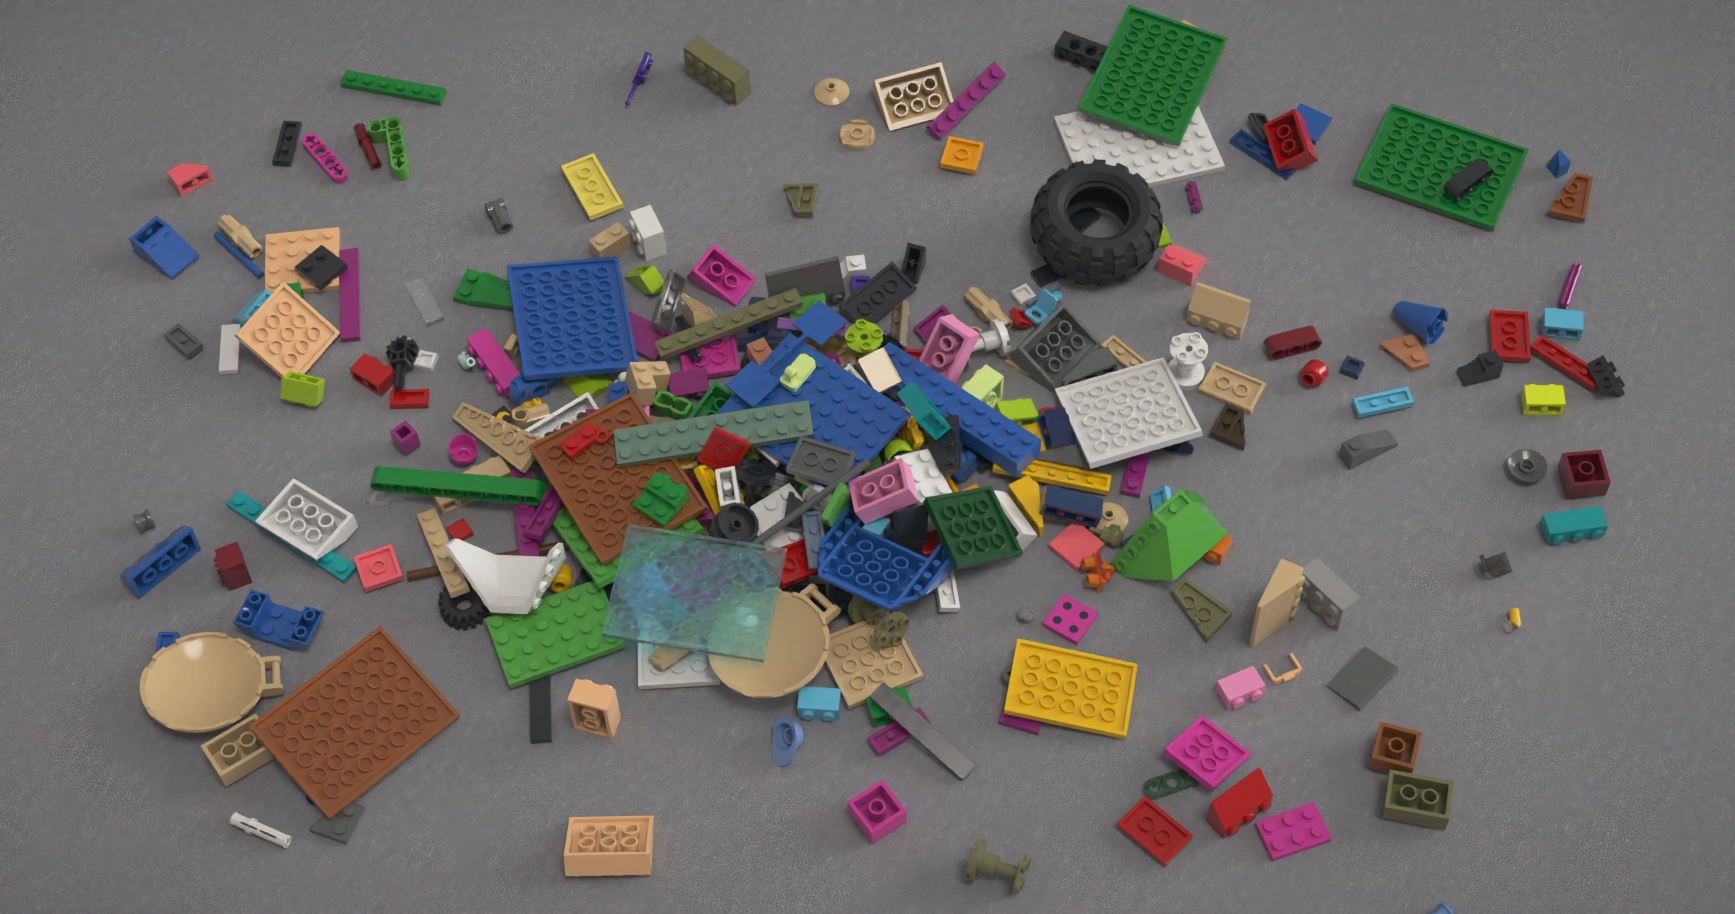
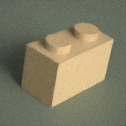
(610, 242)

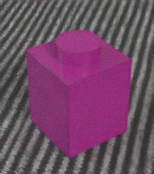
(405, 438)

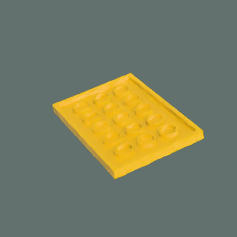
(1071, 688)

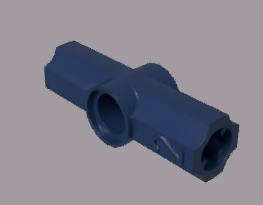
(772, 338)

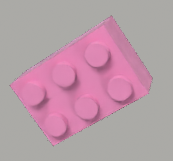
(949, 347)
(883, 491)

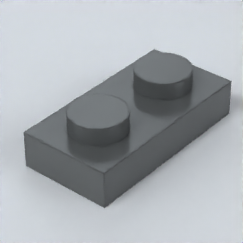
(183, 340)

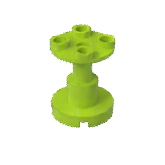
(863, 338)

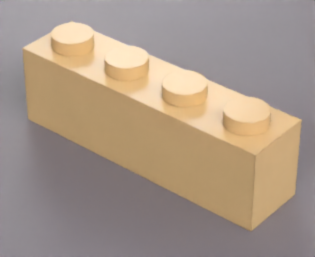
(494, 467)

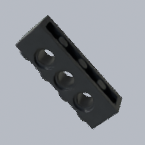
(1079, 51)

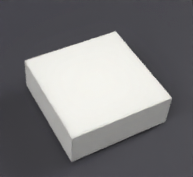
(1022, 294)
(426, 361)

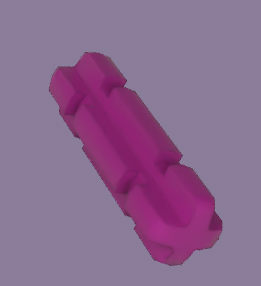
(1194, 197)

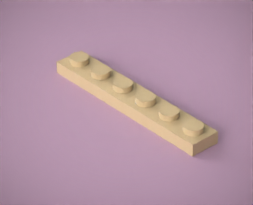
(437, 539)

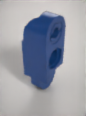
(524, 391)

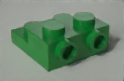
(661, 499)

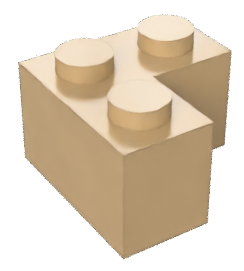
(647, 378)

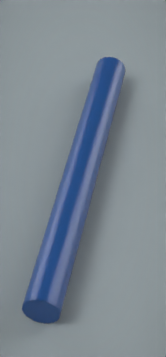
(239, 255)

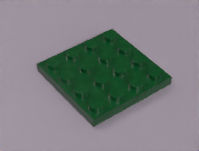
(973, 527)

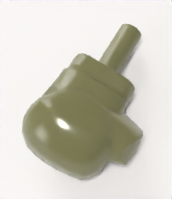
(1110, 535)

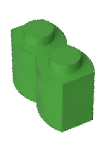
(668, 405)

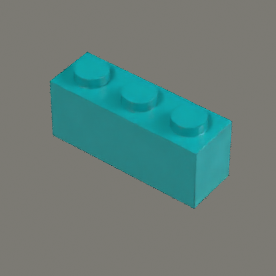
(1573, 525)

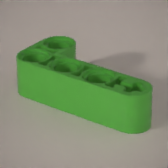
(391, 131)

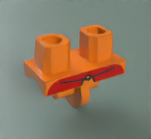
(1100, 571)

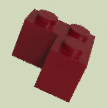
(231, 566)

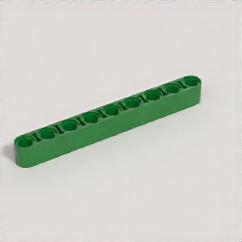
(457, 485)

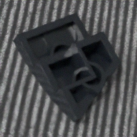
(909, 527)

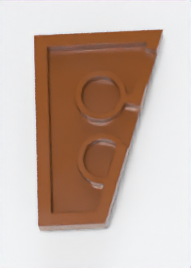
(1573, 200)

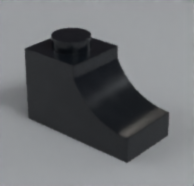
(1482, 369)

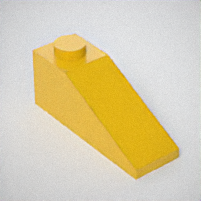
(1027, 498)

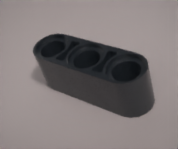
(1468, 179)

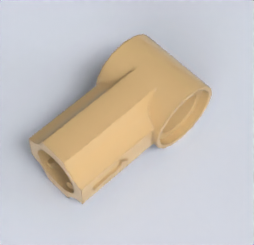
(524, 417)

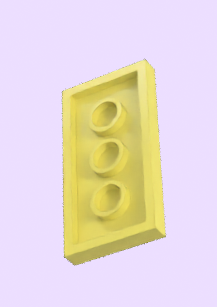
(592, 186)

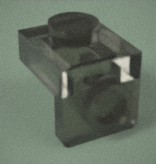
(1495, 565)

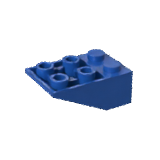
(163, 247)

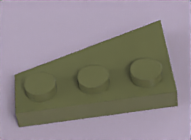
(1201, 608)

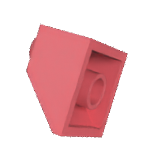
(1181, 264)

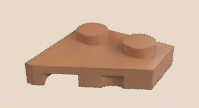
(1407, 351)

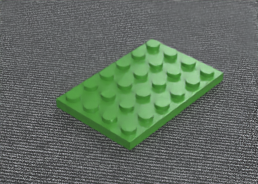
(554, 636)

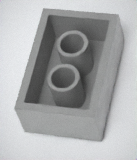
(1329, 595)

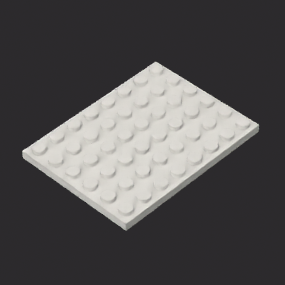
(1151, 158)

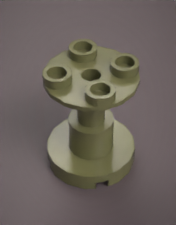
(889, 628)
(989, 865)

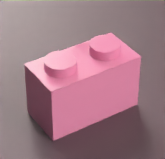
(1240, 688)

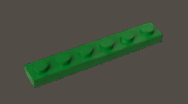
(393, 87)

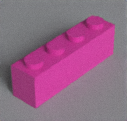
(493, 360)

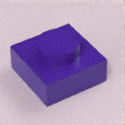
(857, 282)

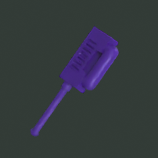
(640, 74)

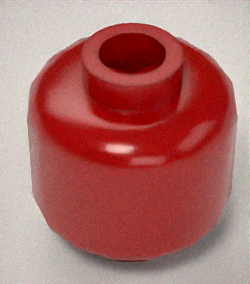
(1314, 373)

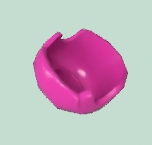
(463, 449)

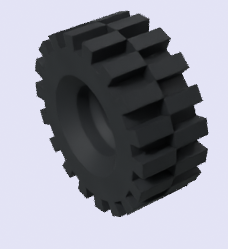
(460, 617)

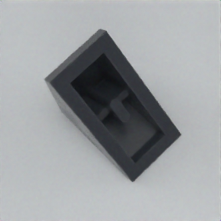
(914, 262)

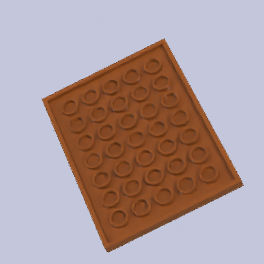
(601, 493)
(354, 722)

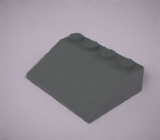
(809, 279)
(1055, 347)

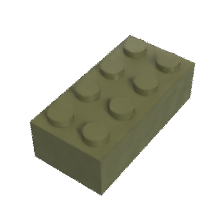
(717, 70)

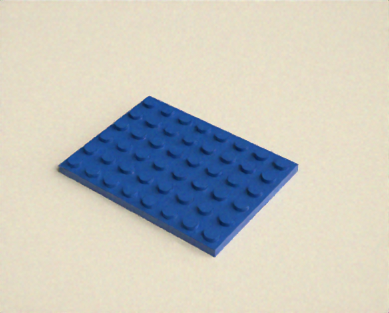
(571, 318)
(841, 407)

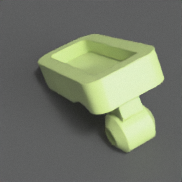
(797, 372)

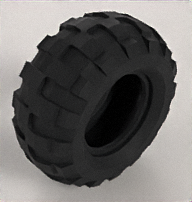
(1092, 257)

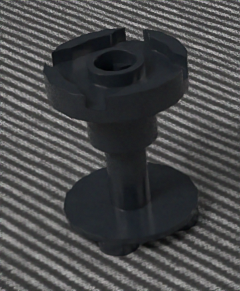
(755, 477)

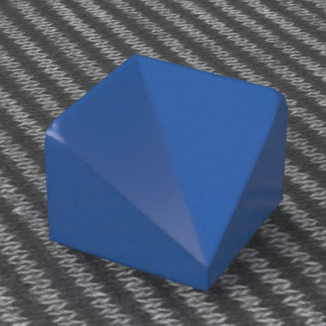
(1559, 164)

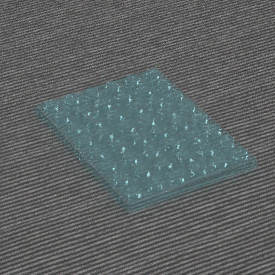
(695, 593)

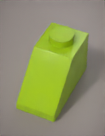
(646, 279)

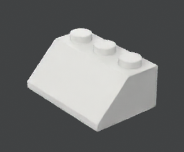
(1018, 523)

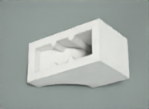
(853, 266)

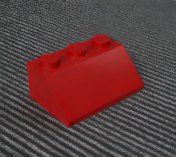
(1290, 141)
(1240, 804)

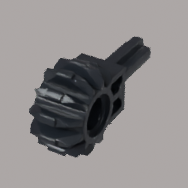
(401, 358)

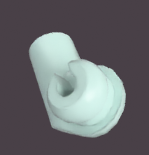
(465, 360)

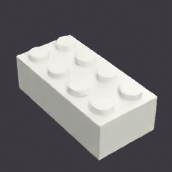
(926, 477)

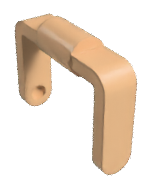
(1286, 676)

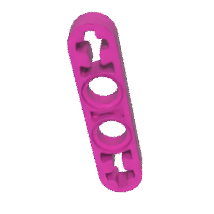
(328, 156)

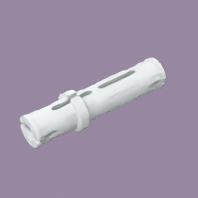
(239, 821)

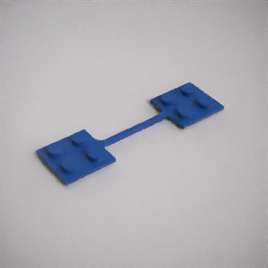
(755, 382)

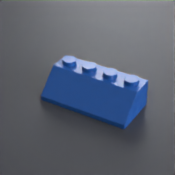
(160, 561)

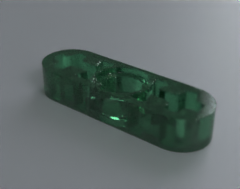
(1160, 793)

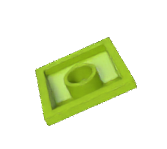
(594, 384)

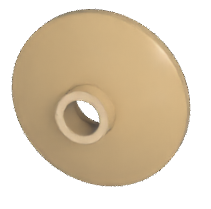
(831, 92)
(1118, 517)

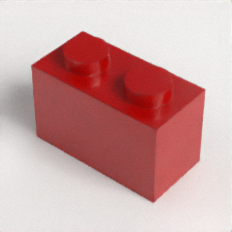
(372, 374)

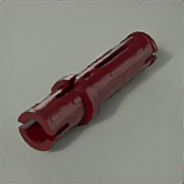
(365, 141)

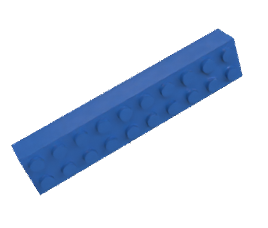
(979, 424)

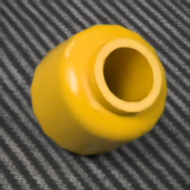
(562, 580)

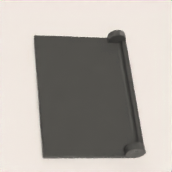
(1362, 678)

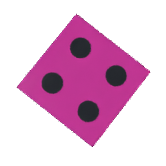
(1070, 619)

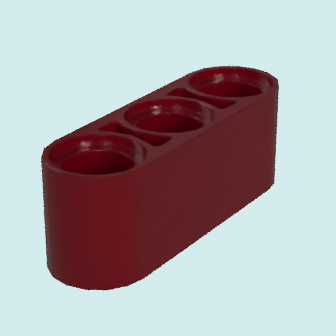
(1292, 342)

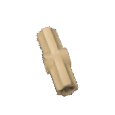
(240, 236)
(986, 308)

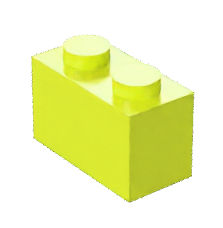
(1543, 399)

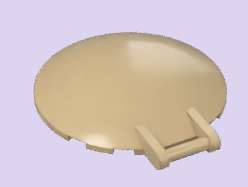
(794, 649)
(206, 682)

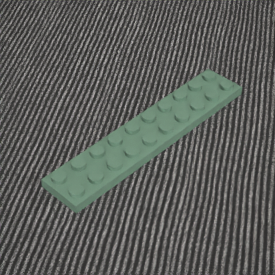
(687, 436)

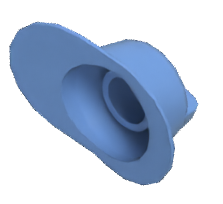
(786, 739)

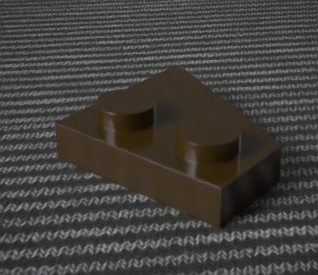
(1230, 427)

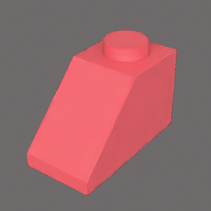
(189, 177)

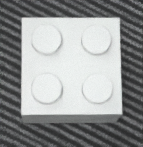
(647, 233)

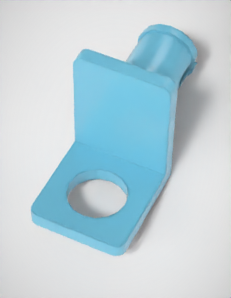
(1044, 305)

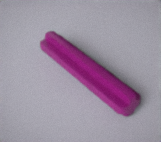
(1570, 286)

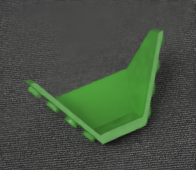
(1170, 539)

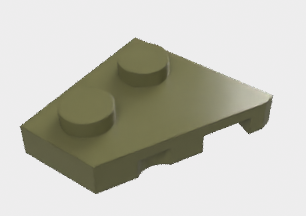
(802, 197)

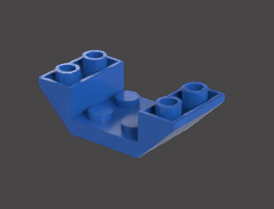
(277, 623)

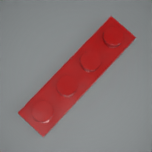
(1564, 361)

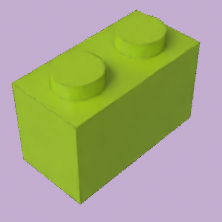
(302, 389)
(1019, 411)

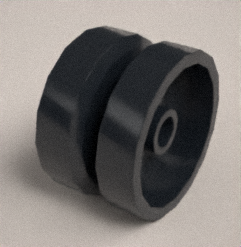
(735, 523)

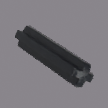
(682, 325)

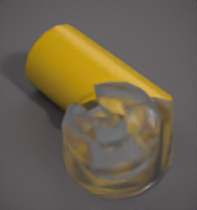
(1514, 622)

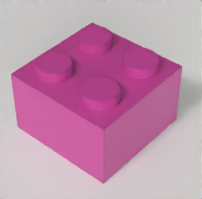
(877, 812)

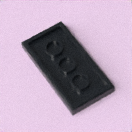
(878, 295)

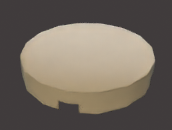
(857, 135)

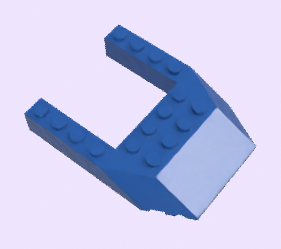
(877, 567)

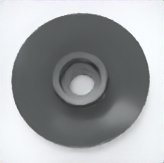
(1530, 460)

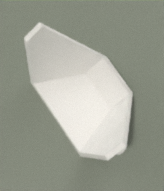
(507, 581)

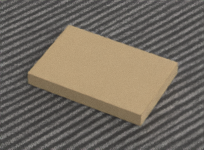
(1232, 387)

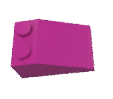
(721, 276)

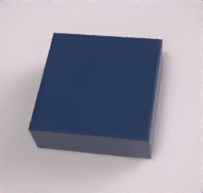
(1352, 367)

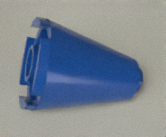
(1421, 319)

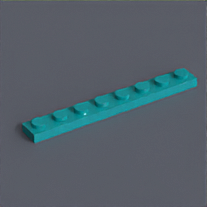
(330, 562)

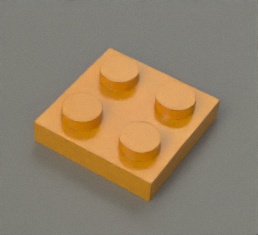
(962, 155)

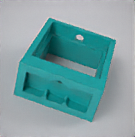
(923, 410)

